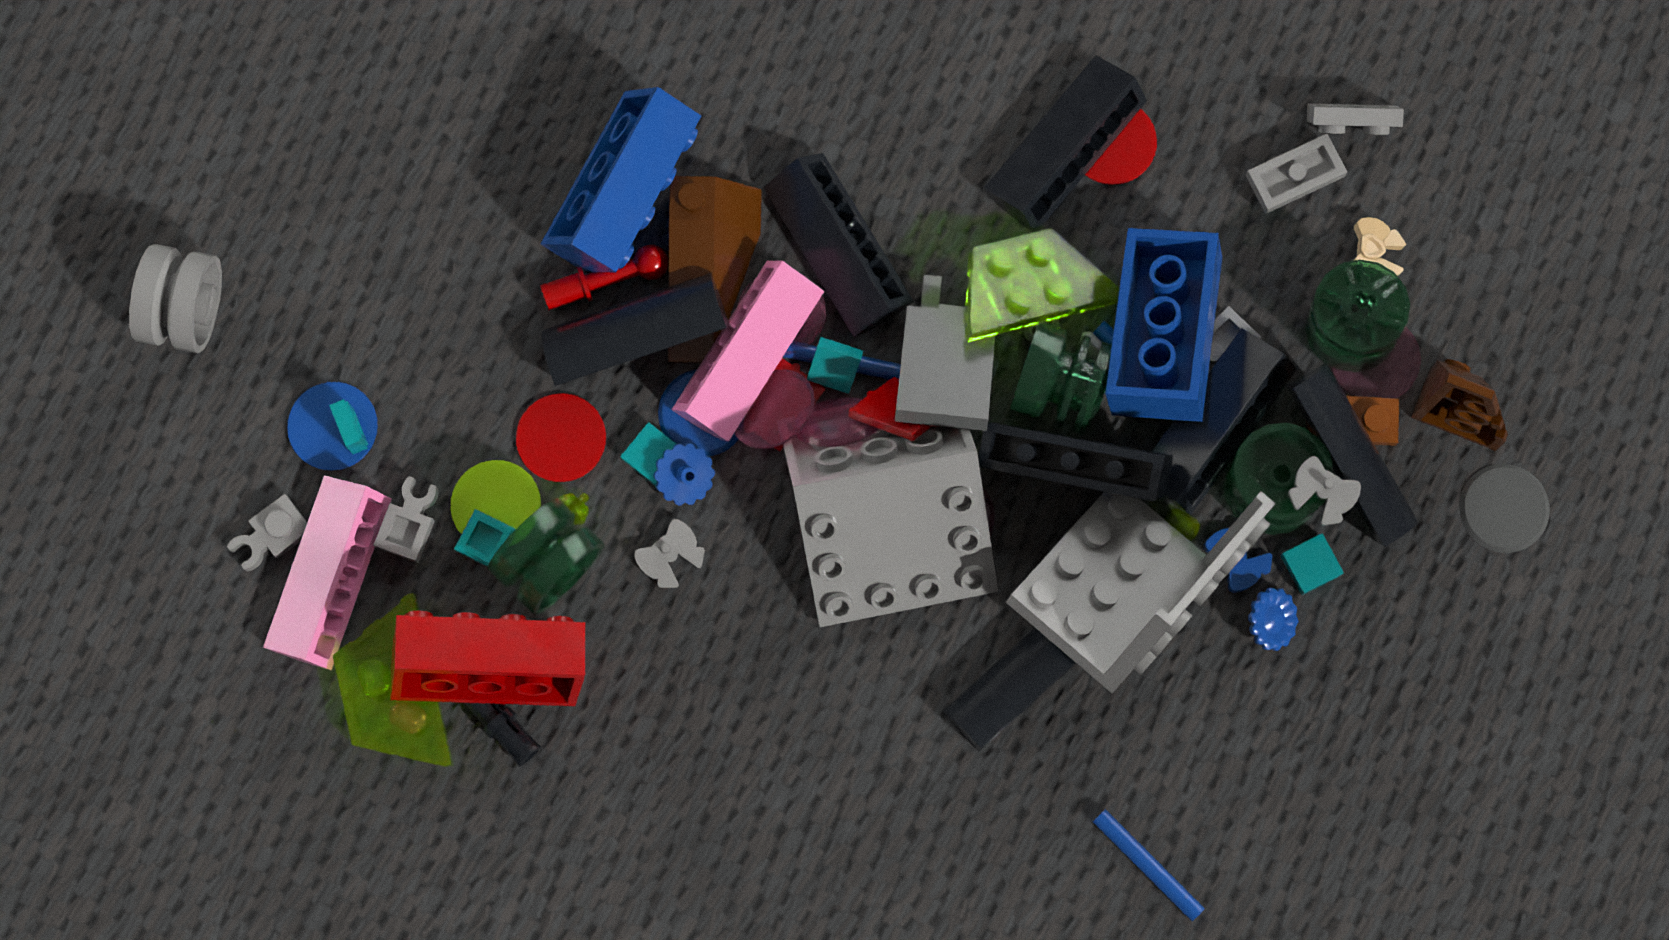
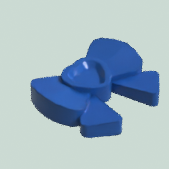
(1246, 571)

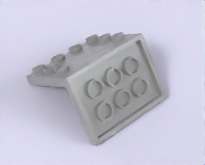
(892, 522)
(1124, 583)

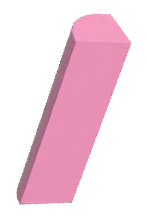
(748, 350)
(327, 572)

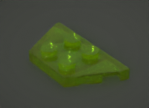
(1030, 281)
(368, 715)

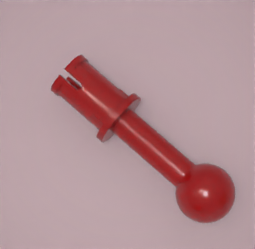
(648, 262)

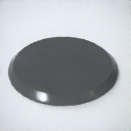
(1504, 508)

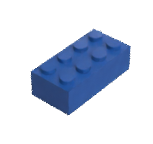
(622, 180)
(1164, 324)

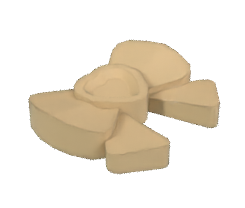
(1374, 239)

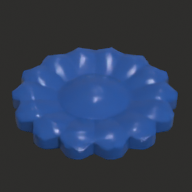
(684, 474)
(1273, 619)

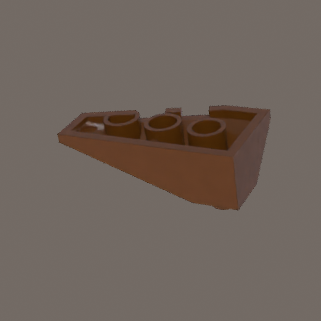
(714, 231)
(1461, 405)

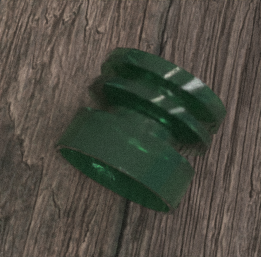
(1348, 337)
(1061, 378)

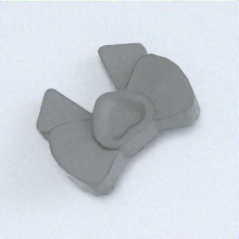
(1312, 479)
(678, 540)

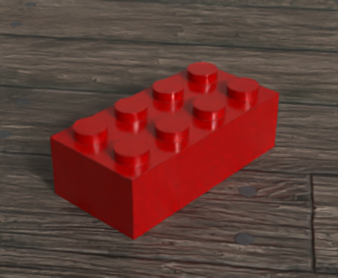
(487, 659)

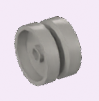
(175, 298)

